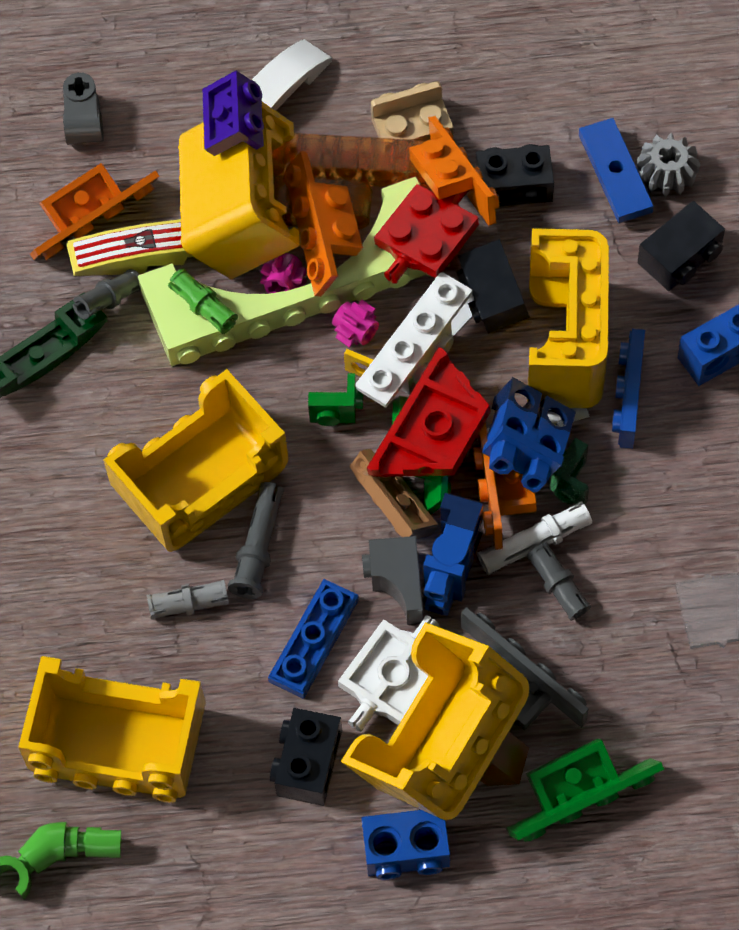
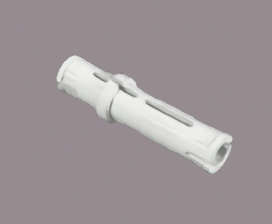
(549, 530)

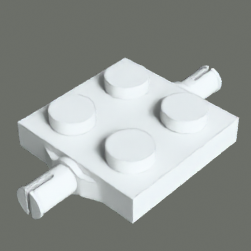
(384, 675)

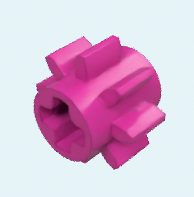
(283, 274)
(355, 323)

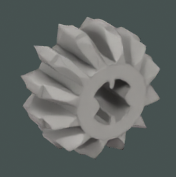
(668, 164)

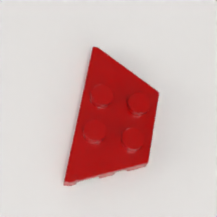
(433, 425)

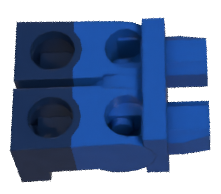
(525, 436)
(452, 553)

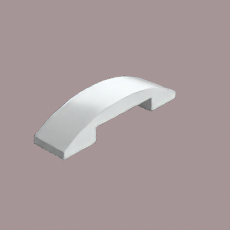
(289, 70)

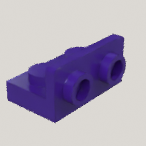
(232, 113)

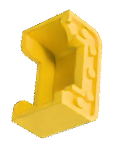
(230, 200)
(571, 272)
(201, 464)
(448, 727)
(111, 732)

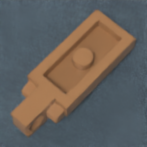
(394, 499)

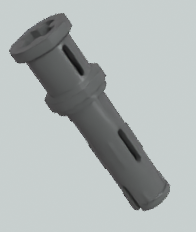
(254, 556)

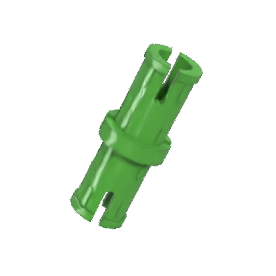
(203, 301)

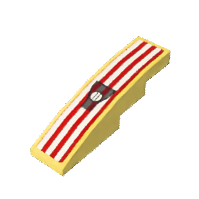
(128, 248)

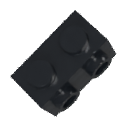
(518, 174)
(681, 246)
(493, 286)
(307, 756)

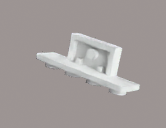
(415, 341)

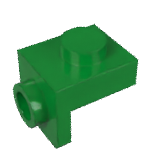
(335, 407)

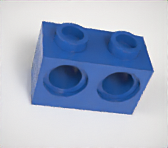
(711, 347)
(404, 831)

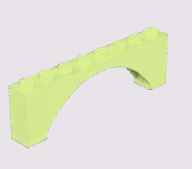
(192, 335)

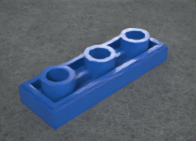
(609, 155)
(628, 388)
(305, 657)

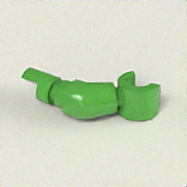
(55, 843)

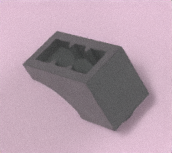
(396, 572)

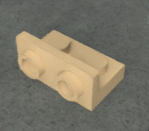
(407, 112)

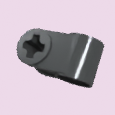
(81, 110)

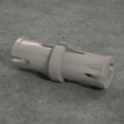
(187, 599)

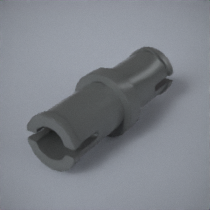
(106, 294)
(558, 581)

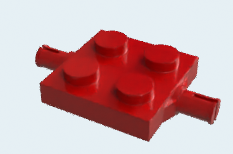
(425, 233)

